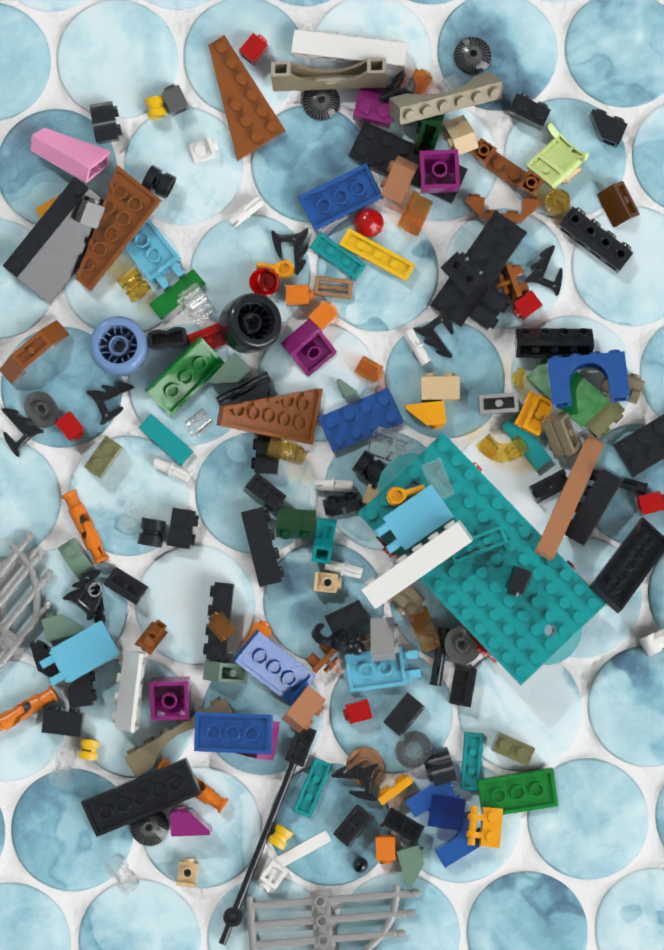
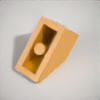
(428, 413)

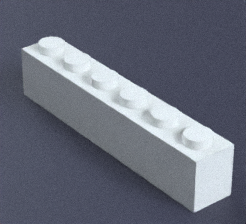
(347, 49)
(417, 564)

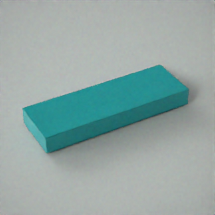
(337, 256)
(166, 439)
(536, 454)
(481, 543)
(471, 760)
(312, 787)

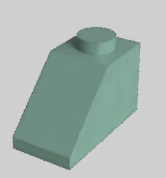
(231, 372)
(76, 558)
(59, 626)
(224, 672)
(411, 862)

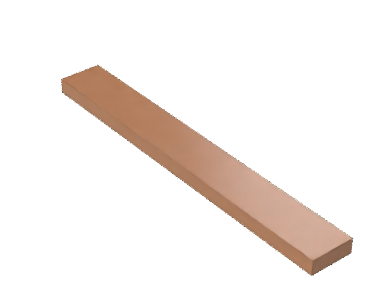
(569, 498)

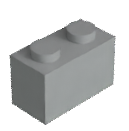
(498, 404)
(383, 639)

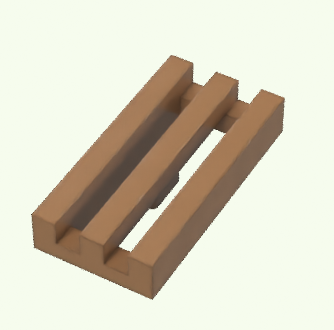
(336, 288)

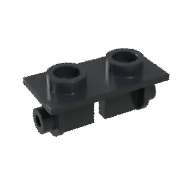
(351, 501)

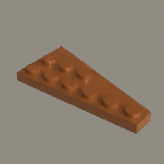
(246, 109)
(125, 212)
(280, 416)

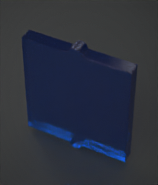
(446, 812)

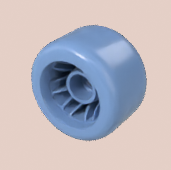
(108, 335)

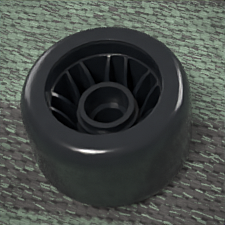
(262, 318)

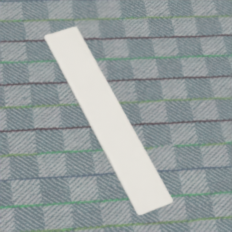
(301, 850)

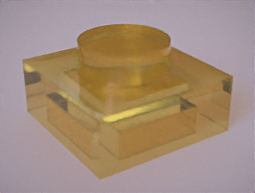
(518, 378)

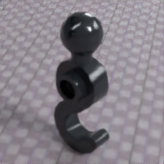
(338, 640)

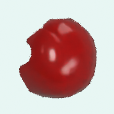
(368, 223)
(264, 281)

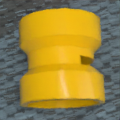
(155, 107)
(88, 749)
(280, 836)

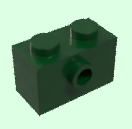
(428, 133)
(295, 524)

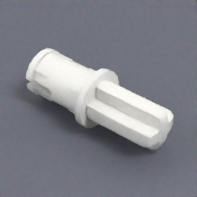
(245, 211)
(416, 347)
(171, 469)
(333, 485)
(344, 569)

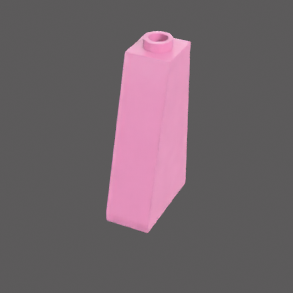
(70, 154)

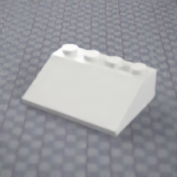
(131, 690)

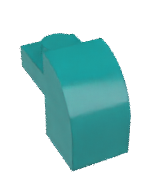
(323, 540)

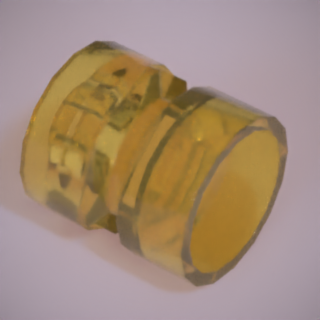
(556, 202)
(134, 284)

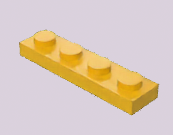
(377, 254)

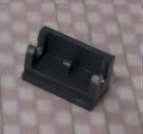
(548, 486)
(264, 493)
(126, 585)
(463, 686)
(404, 714)
(353, 825)
(402, 825)

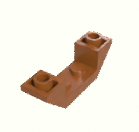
(506, 170)
(528, 206)
(32, 350)

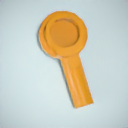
(283, 268)
(396, 495)

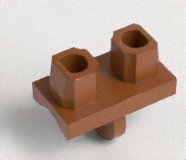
(509, 282)
(152, 636)
(317, 663)

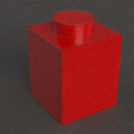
(254, 48)
(526, 305)
(71, 426)
(650, 503)
(357, 711)

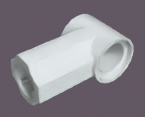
(652, 642)

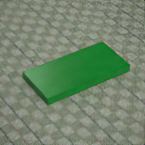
(185, 376)
(585, 398)
(519, 791)

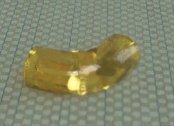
(286, 451)
(502, 452)

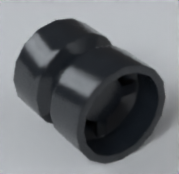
(164, 185)
(369, 467)
(151, 532)

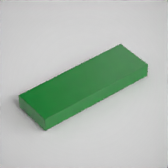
(168, 300)

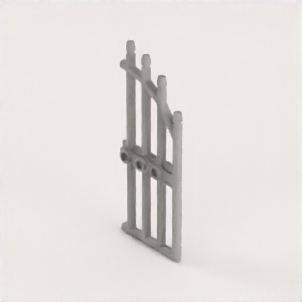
(8, 640)
(322, 919)

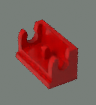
(210, 335)

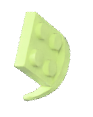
(556, 159)

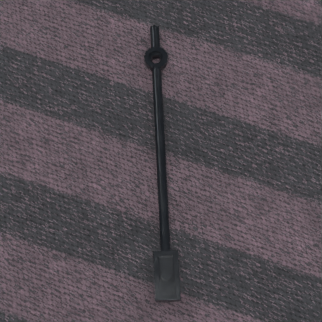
(296, 756)

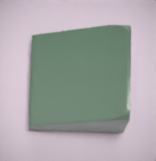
(345, 389)

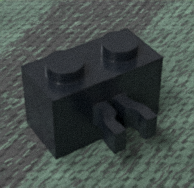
(345, 617)

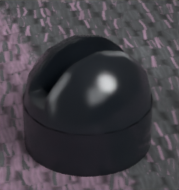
(92, 591)
(356, 862)

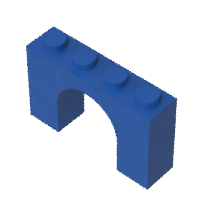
(610, 364)
(456, 846)

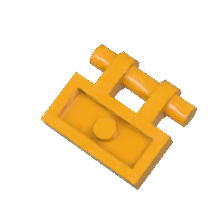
(490, 826)

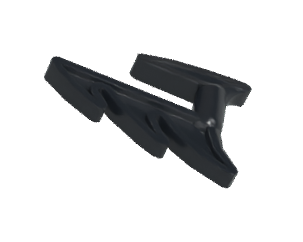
(395, 88)
(298, 240)
(537, 276)
(429, 332)
(100, 397)
(28, 430)
(77, 595)
(366, 774)

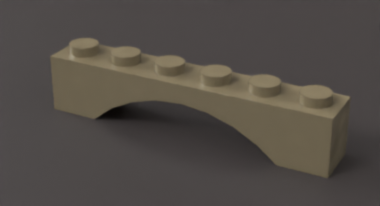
(294, 77)
(415, 107)
(144, 758)

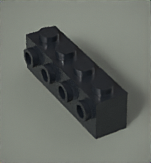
(595, 239)
(552, 342)
(594, 505)
(261, 546)
(222, 602)

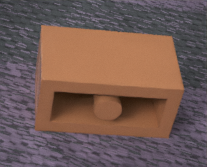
(399, 179)
(303, 710)

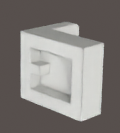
(203, 149)
(271, 877)

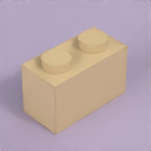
(459, 135)
(440, 387)

